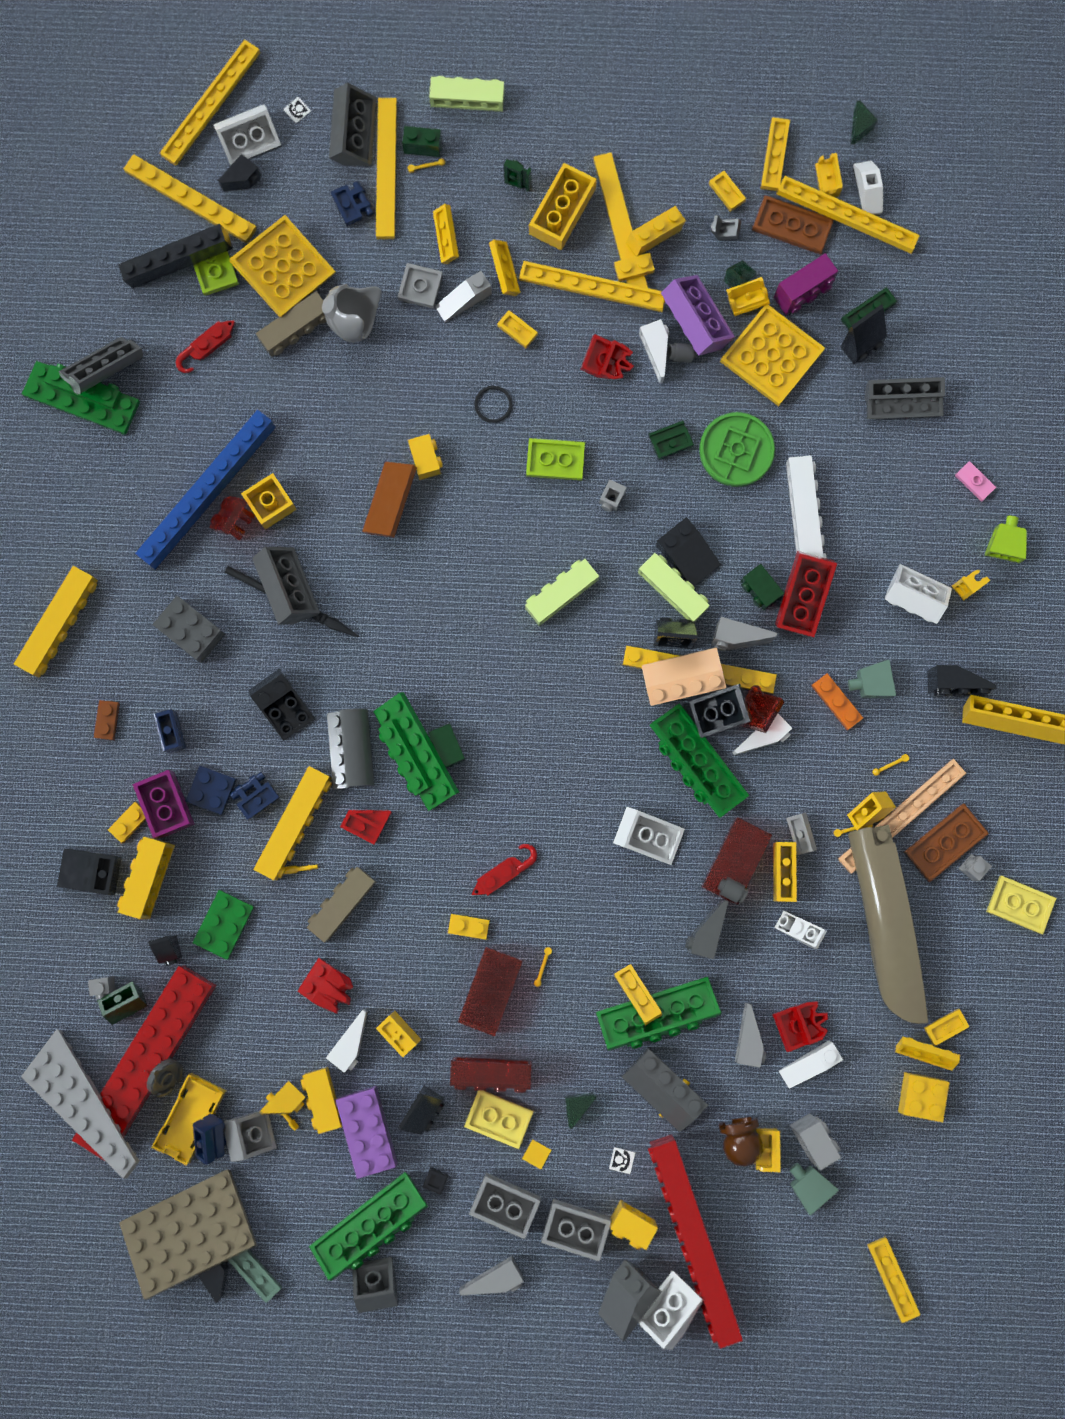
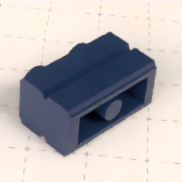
(169, 731)
(209, 1138)

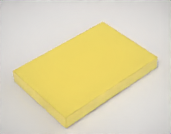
(1021, 905)
(499, 1119)

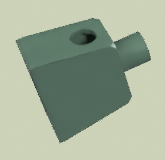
(874, 681)
(811, 1187)

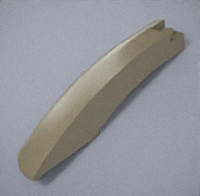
(889, 923)

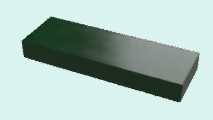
(882, 298)

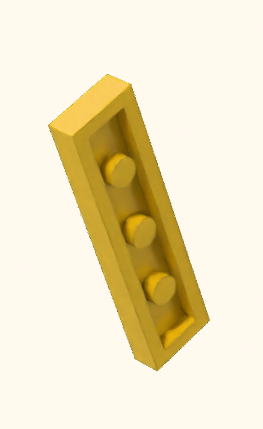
(775, 154)
(893, 1279)

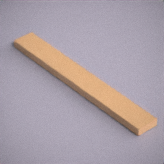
(914, 804)

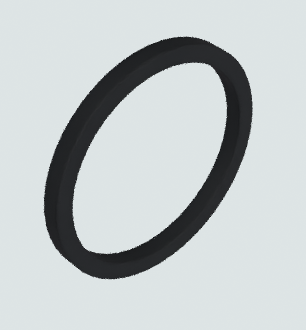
(493, 420)

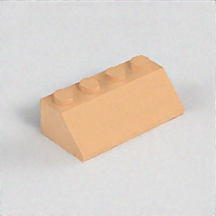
(683, 676)

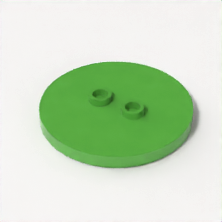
(737, 449)

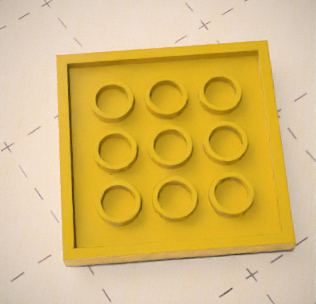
(282, 266)
(772, 354)

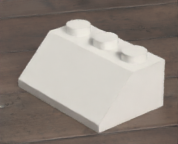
(247, 134)
(918, 594)

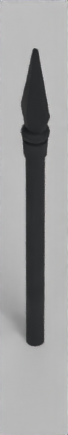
(331, 623)

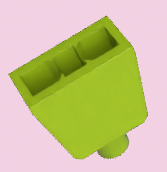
(1008, 541)

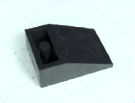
(956, 681)
(281, 704)
(89, 872)

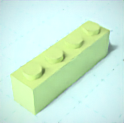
(467, 93)
(674, 588)
(561, 592)

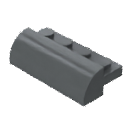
(101, 364)
(905, 398)
(350, 749)

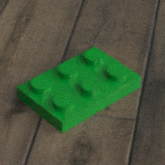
(223, 924)

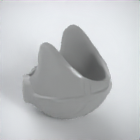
(351, 311)

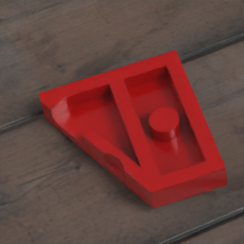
(366, 823)

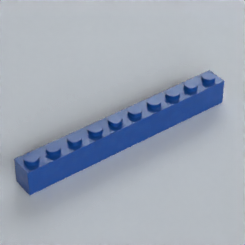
(205, 489)

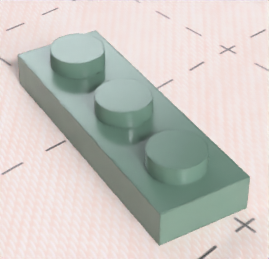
(256, 1275)

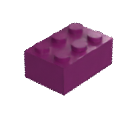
(805, 284)
(163, 804)

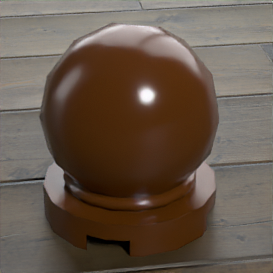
(742, 1142)

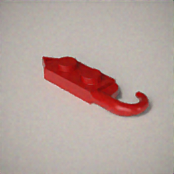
(206, 343)
(504, 872)

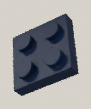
(211, 790)

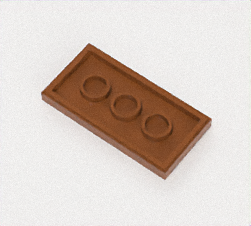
(792, 224)
(389, 499)
(946, 842)

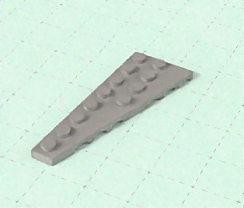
(72, 1094)

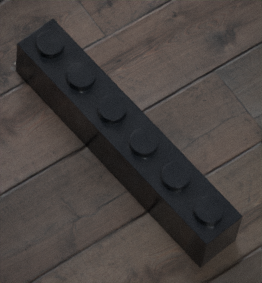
(175, 256)

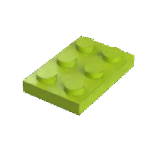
(216, 274)
(555, 459)

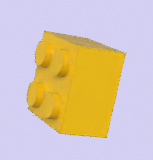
(268, 501)
(923, 1097)
(633, 1225)

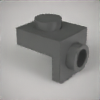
(726, 228)

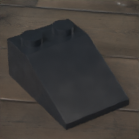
(865, 336)
(688, 552)
(675, 634)
(720, 711)
(421, 1112)

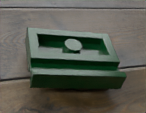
(516, 175)
(671, 440)

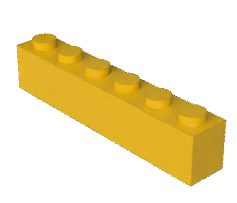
(56, 621)
(1014, 719)
(292, 824)

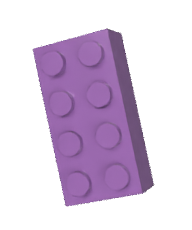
(697, 314)
(366, 1132)

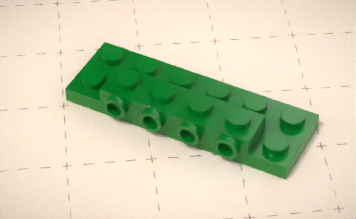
(99, 404)
(414, 752)
(697, 761)
(680, 1008)
(369, 1227)

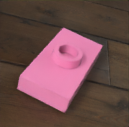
(975, 481)

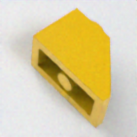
(871, 810)
(284, 1101)

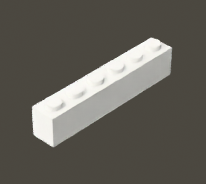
(805, 505)

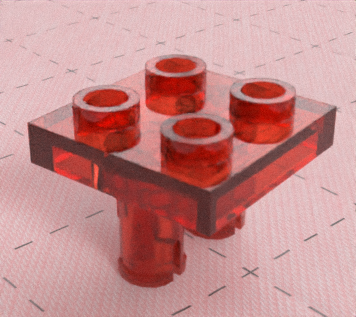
(230, 510)
(762, 709)

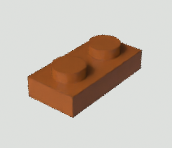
(106, 720)

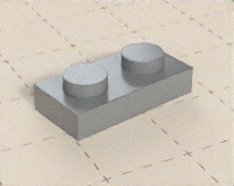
(801, 833)

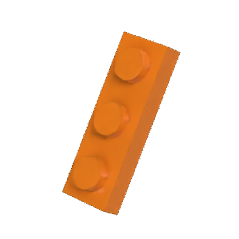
(837, 701)

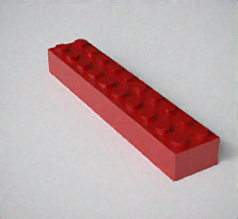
(154, 1043)
(696, 1245)

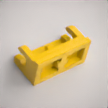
(829, 175)
(748, 296)
(968, 585)
(398, 1033)
(770, 1154)

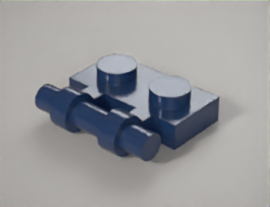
(347, 206)
(258, 800)

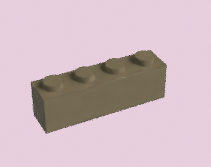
(292, 325)
(341, 904)

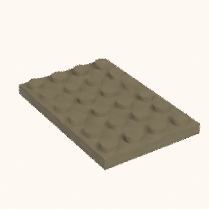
(187, 1234)

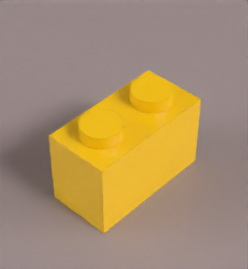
(424, 456)

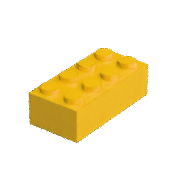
(562, 206)
(145, 878)

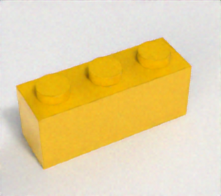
(655, 231)
(784, 872)
(321, 1100)

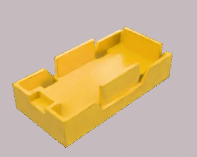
(185, 1112)

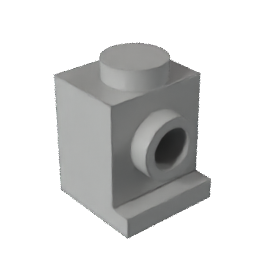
(615, 490)
(975, 867)
(101, 987)

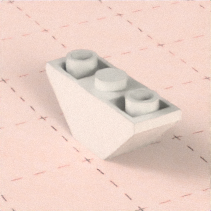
(869, 187)
(800, 930)

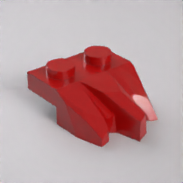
(606, 358)
(326, 986)
(800, 1025)

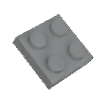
(420, 285)

